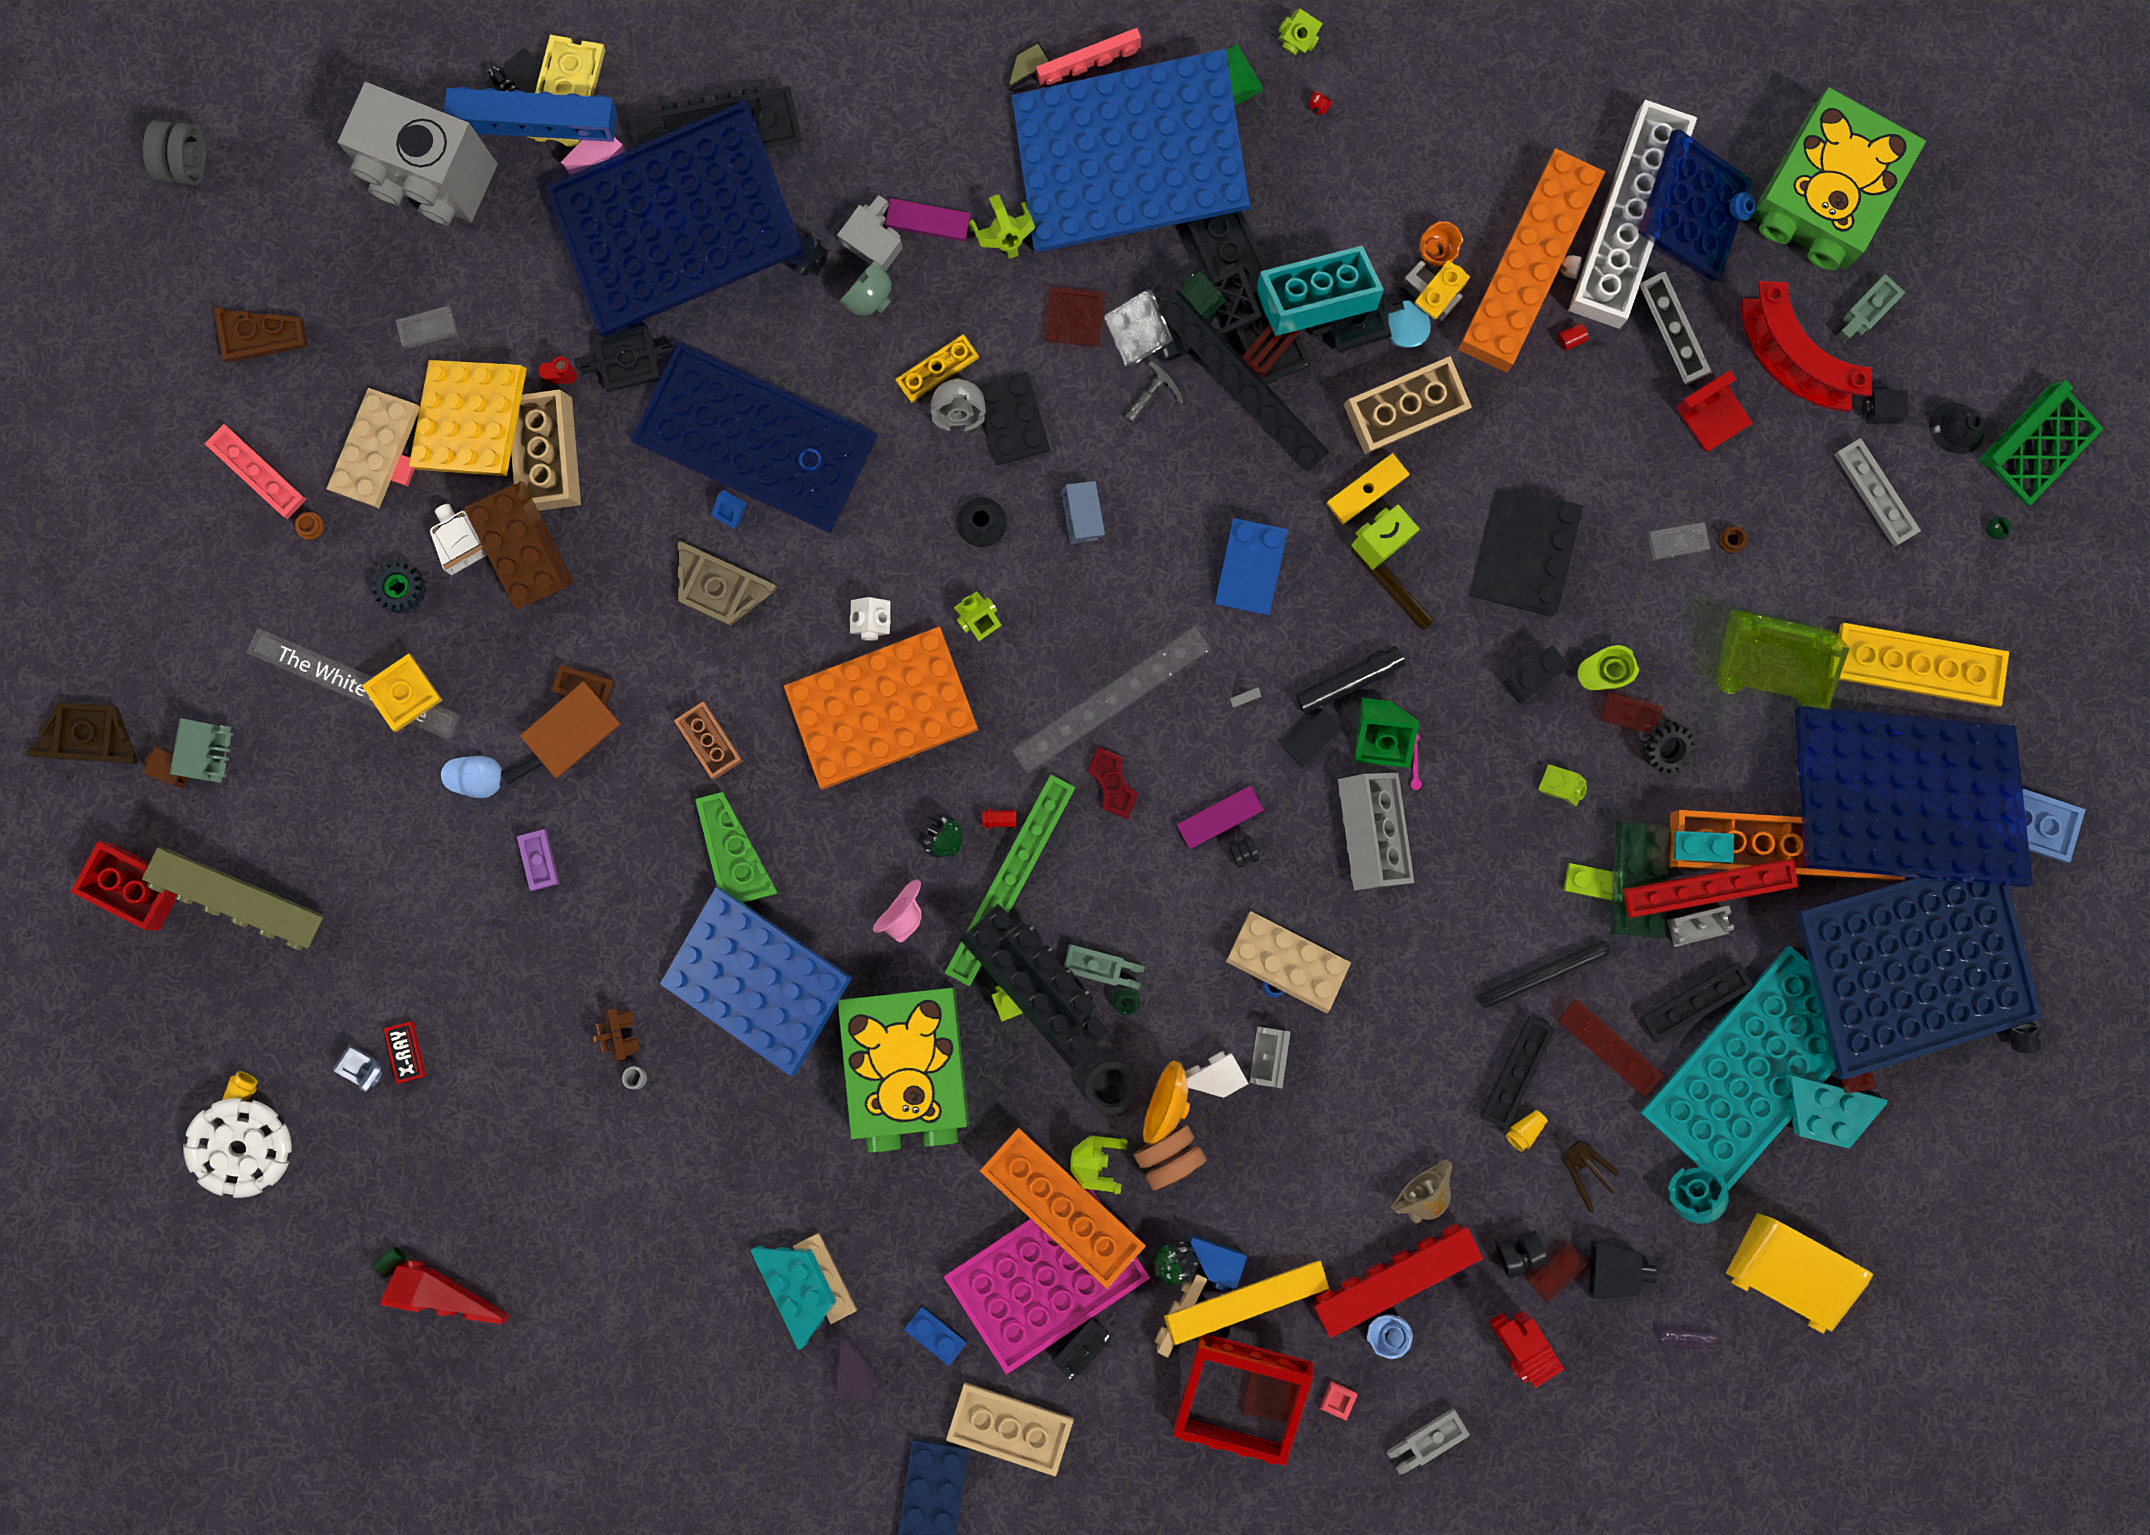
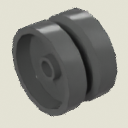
(174, 152)

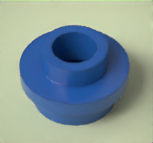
(1742, 206)

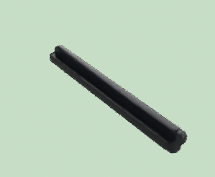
(1544, 974)

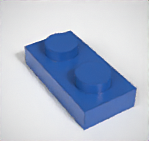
(935, 1335)

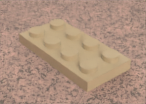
(373, 448)
(1288, 962)
(1010, 1429)

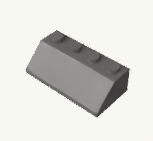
(1375, 830)

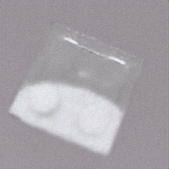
(1138, 328)

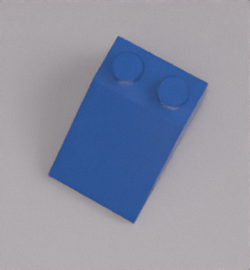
(1251, 566)

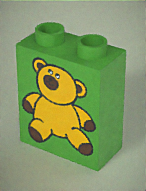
(1836, 181)
(904, 1068)

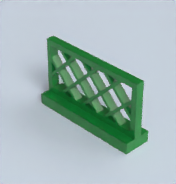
(2031, 422)

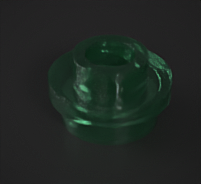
(1126, 1008)

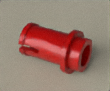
(1001, 818)

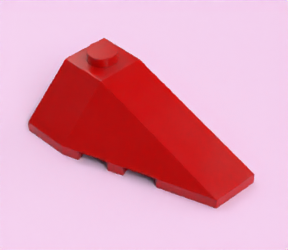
(424, 1288)

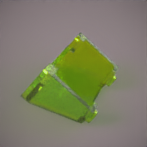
(1781, 658)

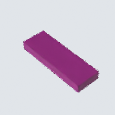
(928, 220)
(1220, 817)

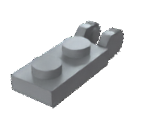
(1430, 1440)

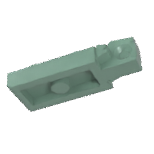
(1870, 308)

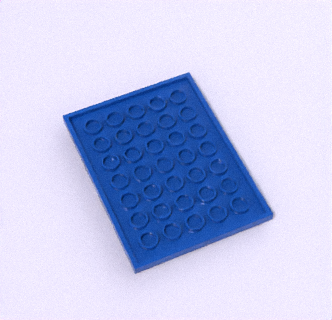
(1131, 151)

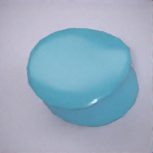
(1409, 326)

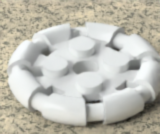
(225, 1160)

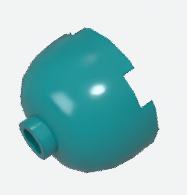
(1699, 1194)

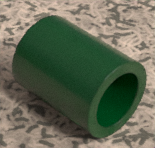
(389, 1261)

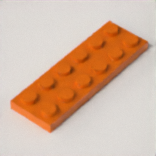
(1062, 1208)

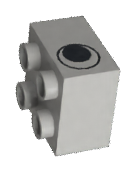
(417, 155)

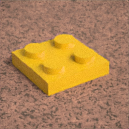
(402, 692)

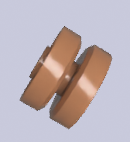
(1172, 1161)

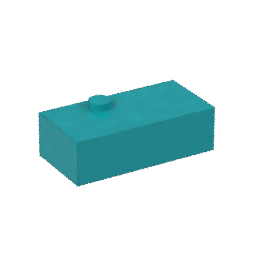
(1319, 290)

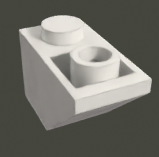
(1217, 1078)

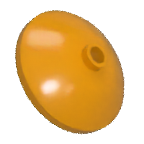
(1167, 1104)

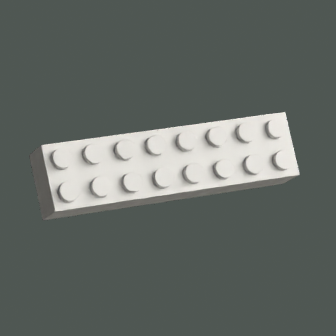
(1617, 249)

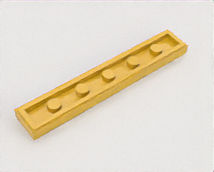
(1246, 1302)

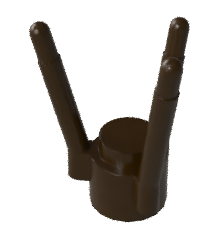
(1580, 1155)

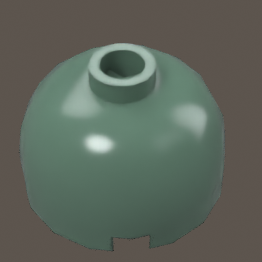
(868, 292)

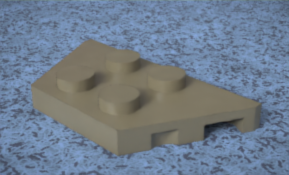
(718, 586)

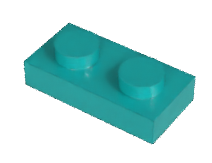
(1703, 847)

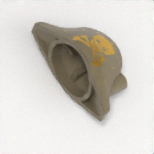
(1426, 1194)

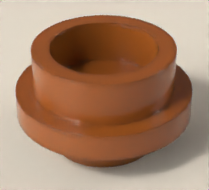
(309, 526)

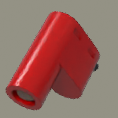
(558, 371)

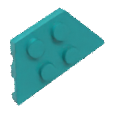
(1828, 1113)
(796, 1288)

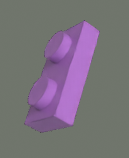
(538, 860)

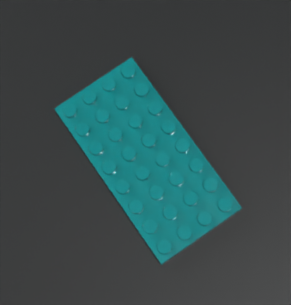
(1734, 1086)

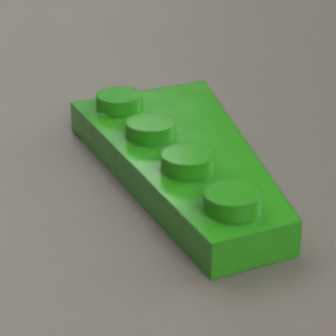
(731, 852)

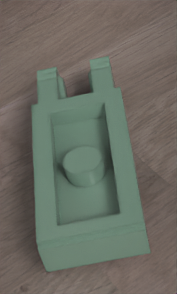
(1100, 966)

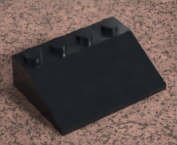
(1527, 552)

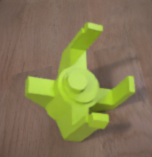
(1005, 230)
(1089, 1160)

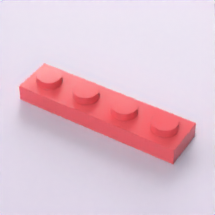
(1097, 54)
(255, 471)

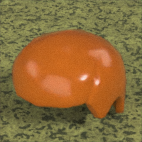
(1447, 237)

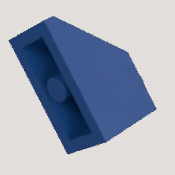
(1219, 1262)

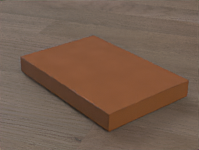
(570, 730)

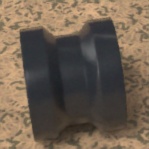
(1244, 851)
(2026, 1037)

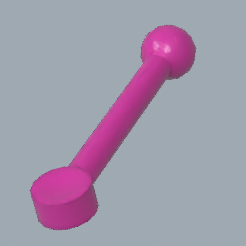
(1415, 783)

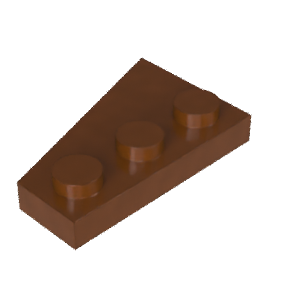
(255, 335)

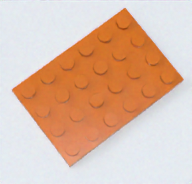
(880, 708)

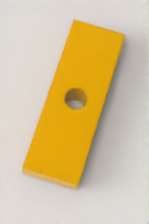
(923, 378)
(1380, 479)

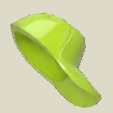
(1608, 669)

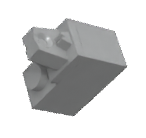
(867, 237)

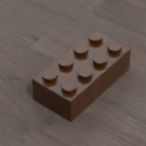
(519, 545)

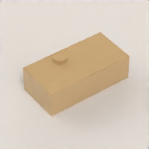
(1407, 405)
(546, 450)

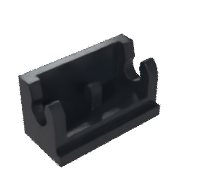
(1082, 1348)

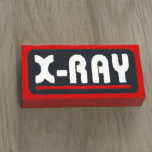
(405, 1052)

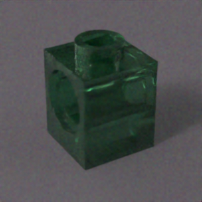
(1202, 294)

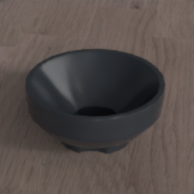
(985, 535)

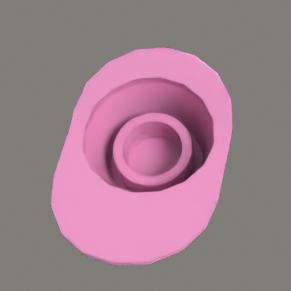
(903, 915)

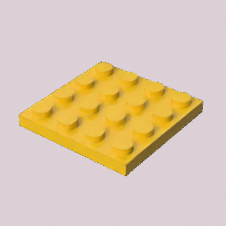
(468, 417)

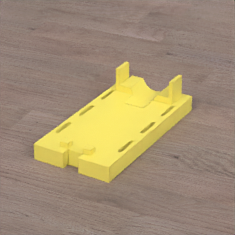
(570, 71)

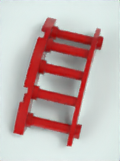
(1793, 357)

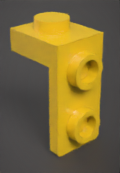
(1442, 289)

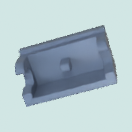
(1082, 512)

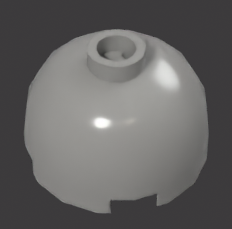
(958, 404)

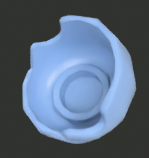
(1398, 1338)

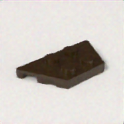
(84, 734)

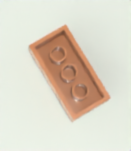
(708, 740)

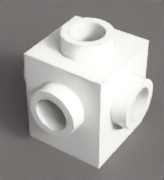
(870, 618)

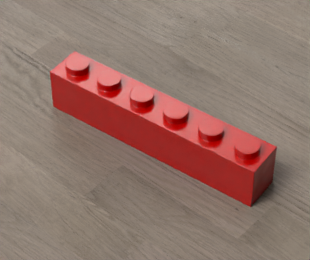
(1397, 1280)

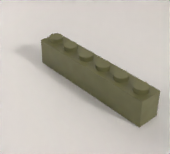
(232, 897)

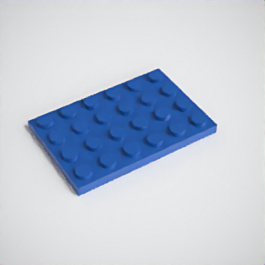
(755, 981)

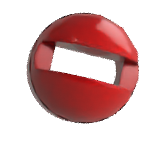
(1320, 101)

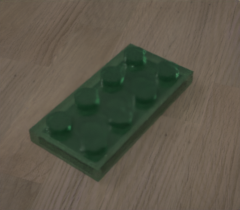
(1639, 860)

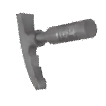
(1146, 396)

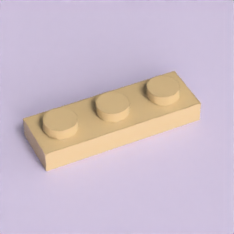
(1192, 1291)
(844, 1304)

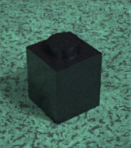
(1886, 407)

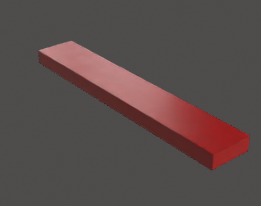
(1710, 887)

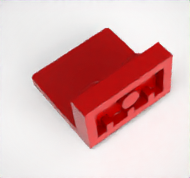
(1714, 412)

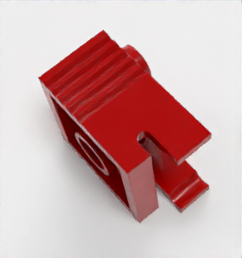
(1527, 1347)

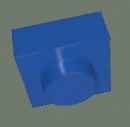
(728, 509)

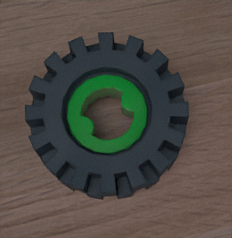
(391, 599)

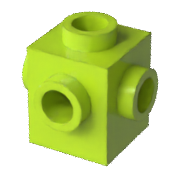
(1308, 28)
(977, 616)

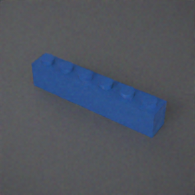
(534, 113)

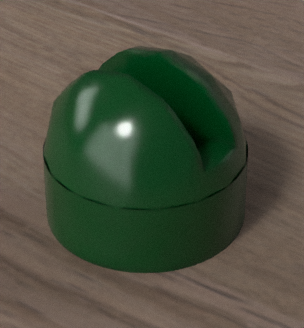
(1996, 529)

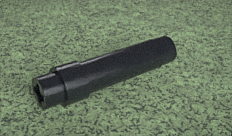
(1373, 668)

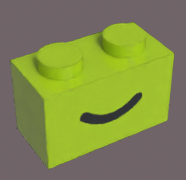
(1385, 536)

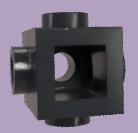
(812, 259)

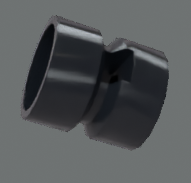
(1522, 1254)

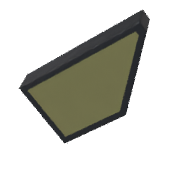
(1025, 64)

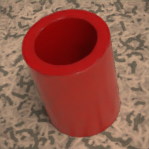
(1573, 337)

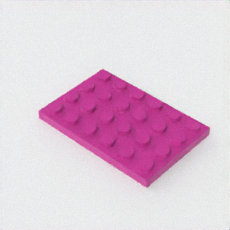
(1032, 1292)

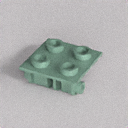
(201, 750)

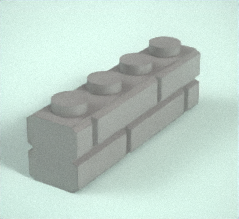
(1675, 329)

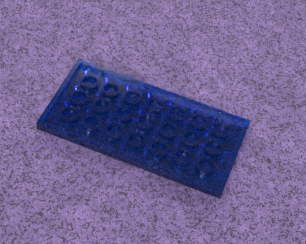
(753, 438)

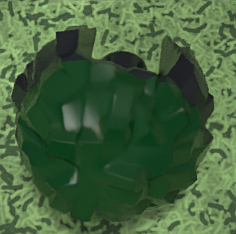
(942, 839)
(1176, 1262)

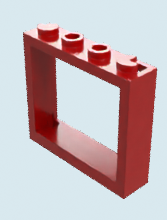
(1253, 1360)

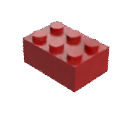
(115, 883)

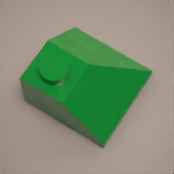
(1242, 77)
(1385, 734)

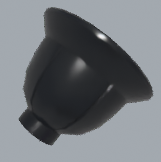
(1957, 428)

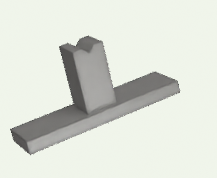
(1245, 697)

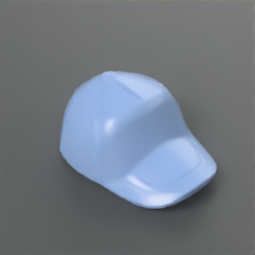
(472, 776)

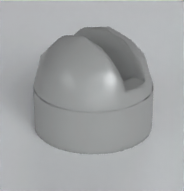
(631, 1074)

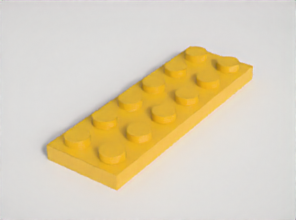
(1924, 665)

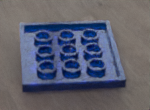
(1691, 205)

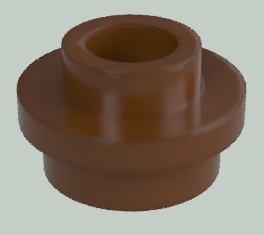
(1740, 535)

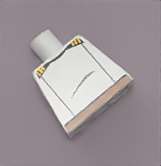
(455, 540)

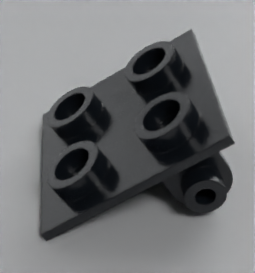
(518, 74)

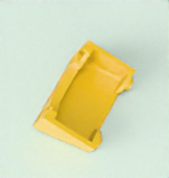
(1797, 1272)

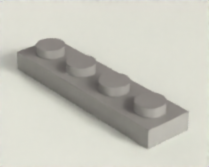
(1877, 492)

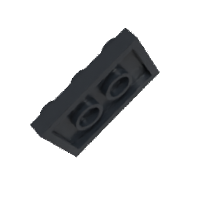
(1013, 419)

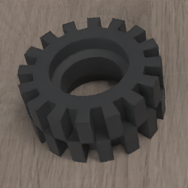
(1678, 756)

